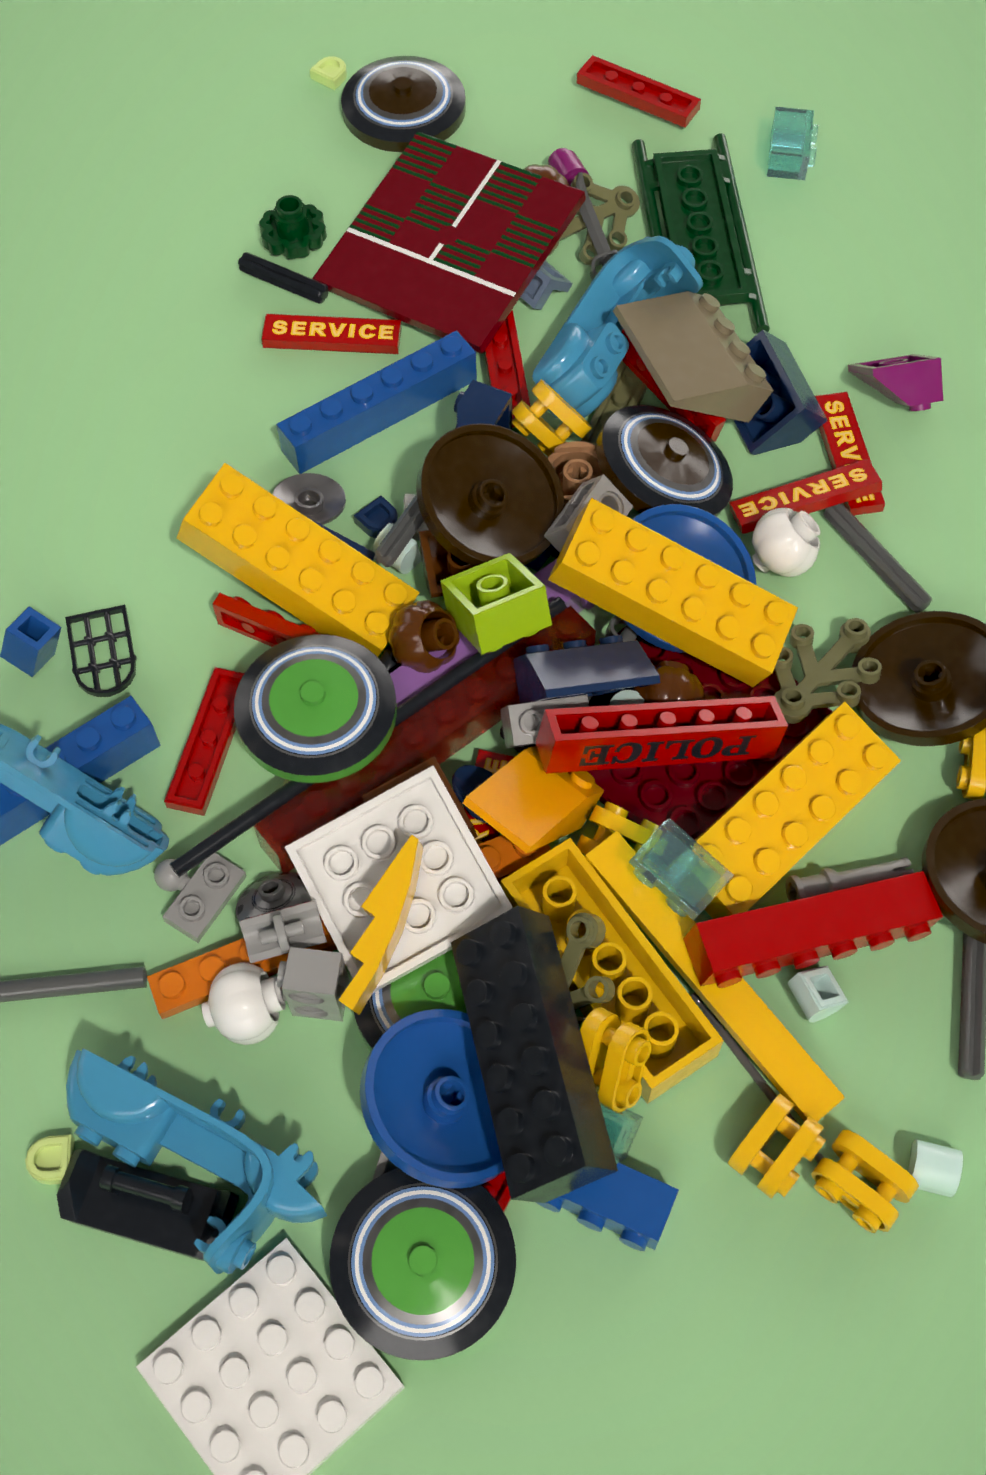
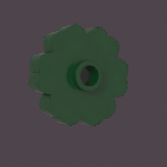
(292, 228)

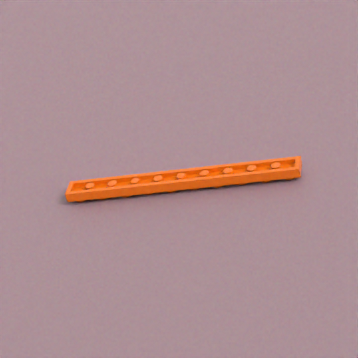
(190, 981)

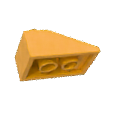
(534, 805)

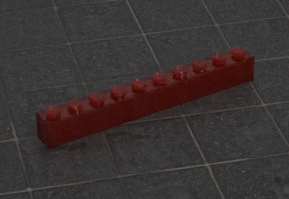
(433, 731)

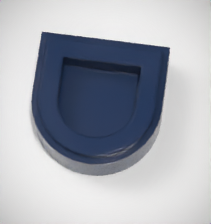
(376, 516)

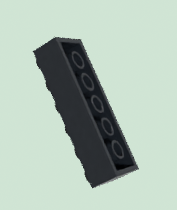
(532, 1057)

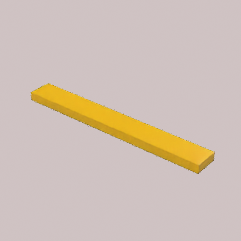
(734, 1006)

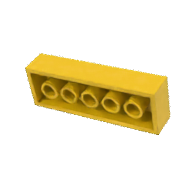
(294, 561)
(673, 593)
(794, 807)
(645, 987)

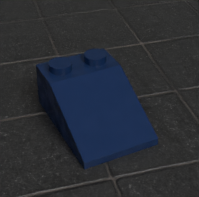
(483, 405)

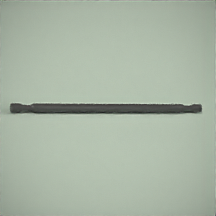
(741, 1056)

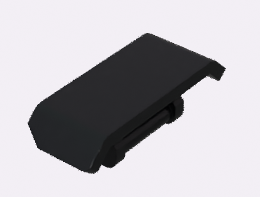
(141, 1204)

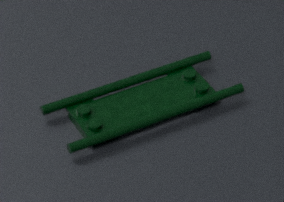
(704, 216)

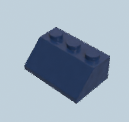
(790, 410)
(582, 669)

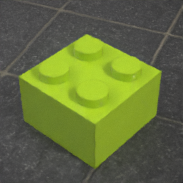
(497, 603)

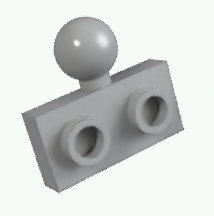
(200, 896)

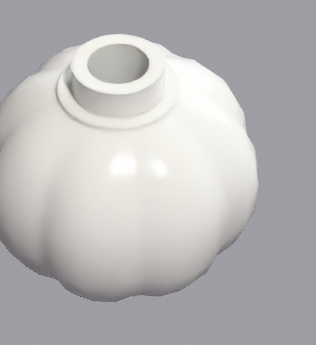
(786, 542)
(243, 1004)

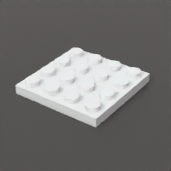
(353, 852)
(270, 1373)

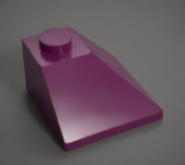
(904, 379)

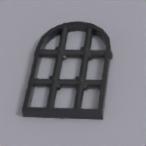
(91, 642)

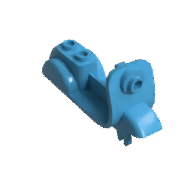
(591, 342)
(85, 816)
(142, 1118)

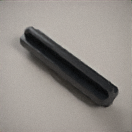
(283, 277)

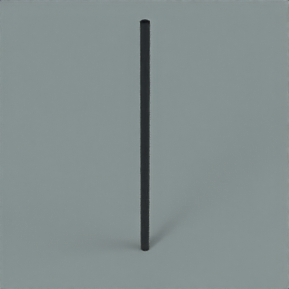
(292, 789)

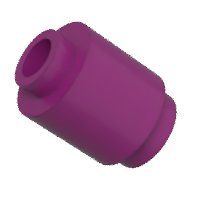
(566, 163)

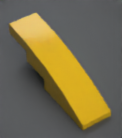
(389, 906)

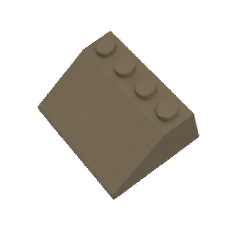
(695, 355)

